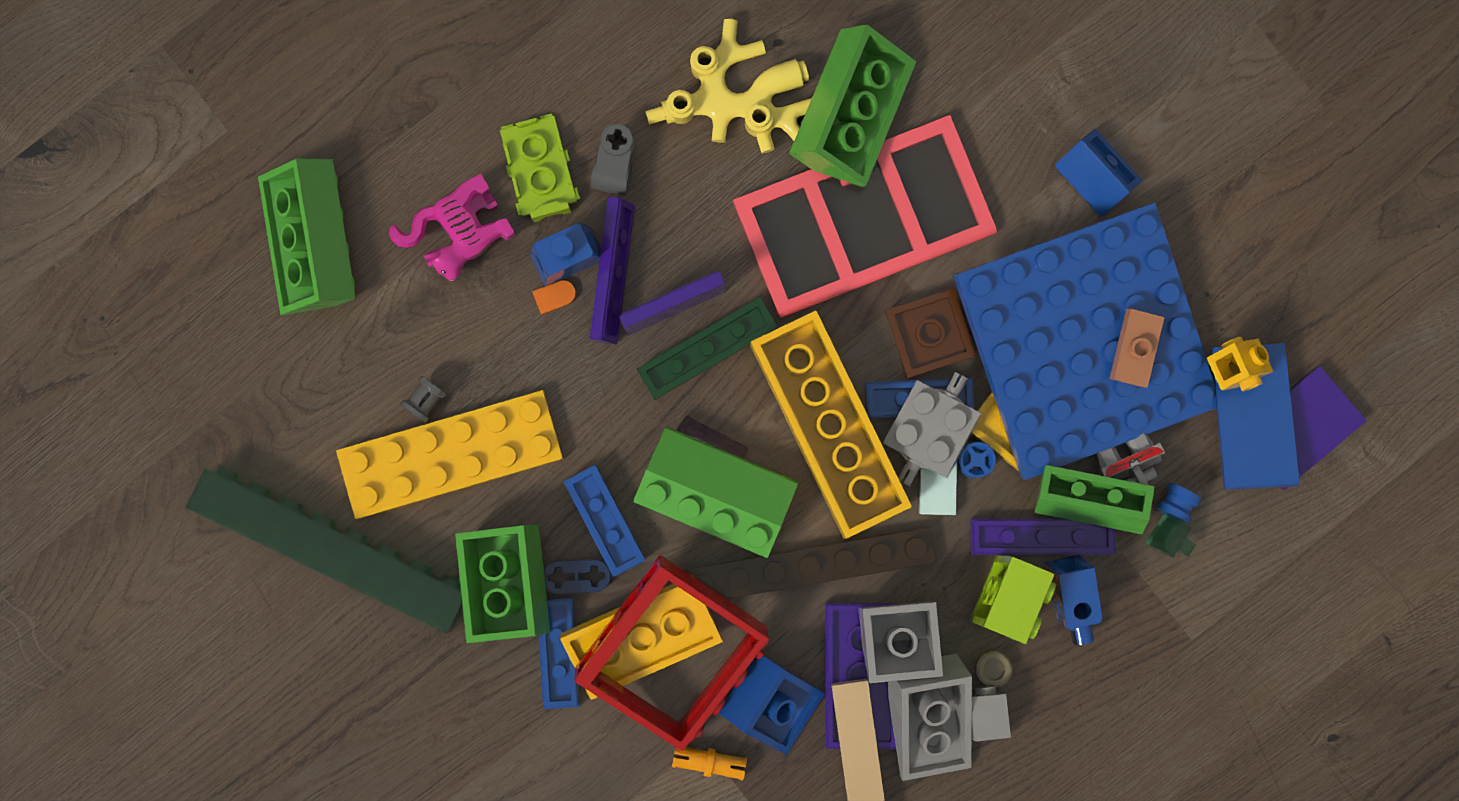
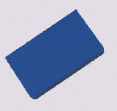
(1098, 172)

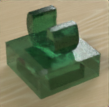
(1170, 537)

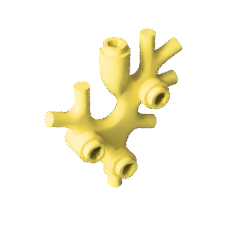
(723, 105)

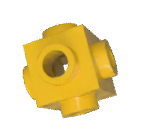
(1240, 364)

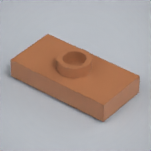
(1136, 348)

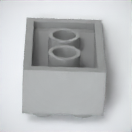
(933, 721)

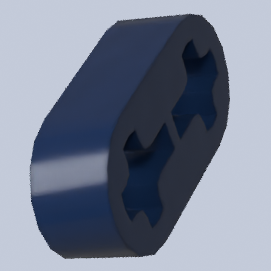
(577, 585)

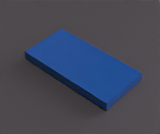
(1258, 430)

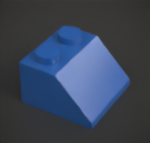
(771, 704)

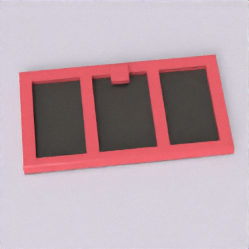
(833, 236)

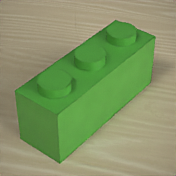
(1094, 499)

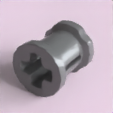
(424, 387)

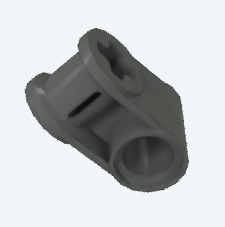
(613, 167)

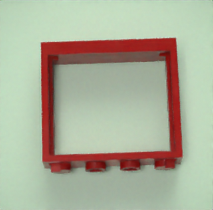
(713, 698)

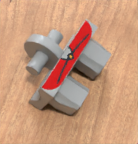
(1143, 456)

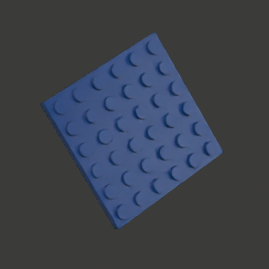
(1052, 331)

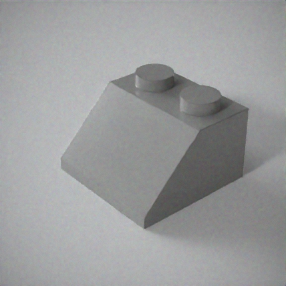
(901, 641)

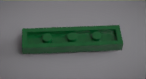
(706, 348)

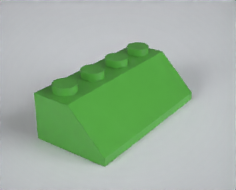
(853, 105)
(306, 236)
(716, 492)

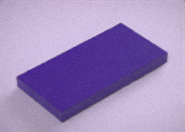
(846, 663)

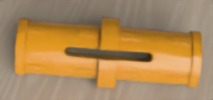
(710, 762)

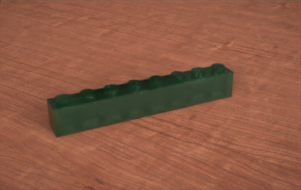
(327, 548)

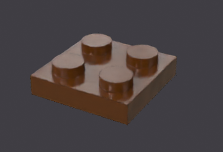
(930, 333)

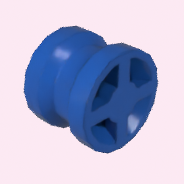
(981, 456)
(1178, 502)

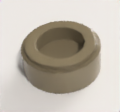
(993, 668)

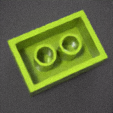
(1013, 598)

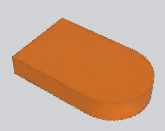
(554, 296)

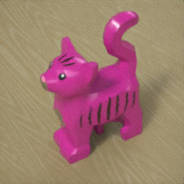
(458, 218)

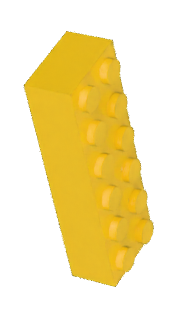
(830, 424)

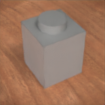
(989, 714)

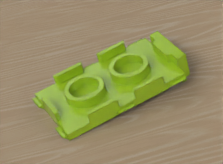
(538, 168)

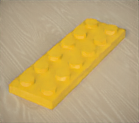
(449, 454)

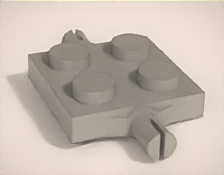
(932, 429)

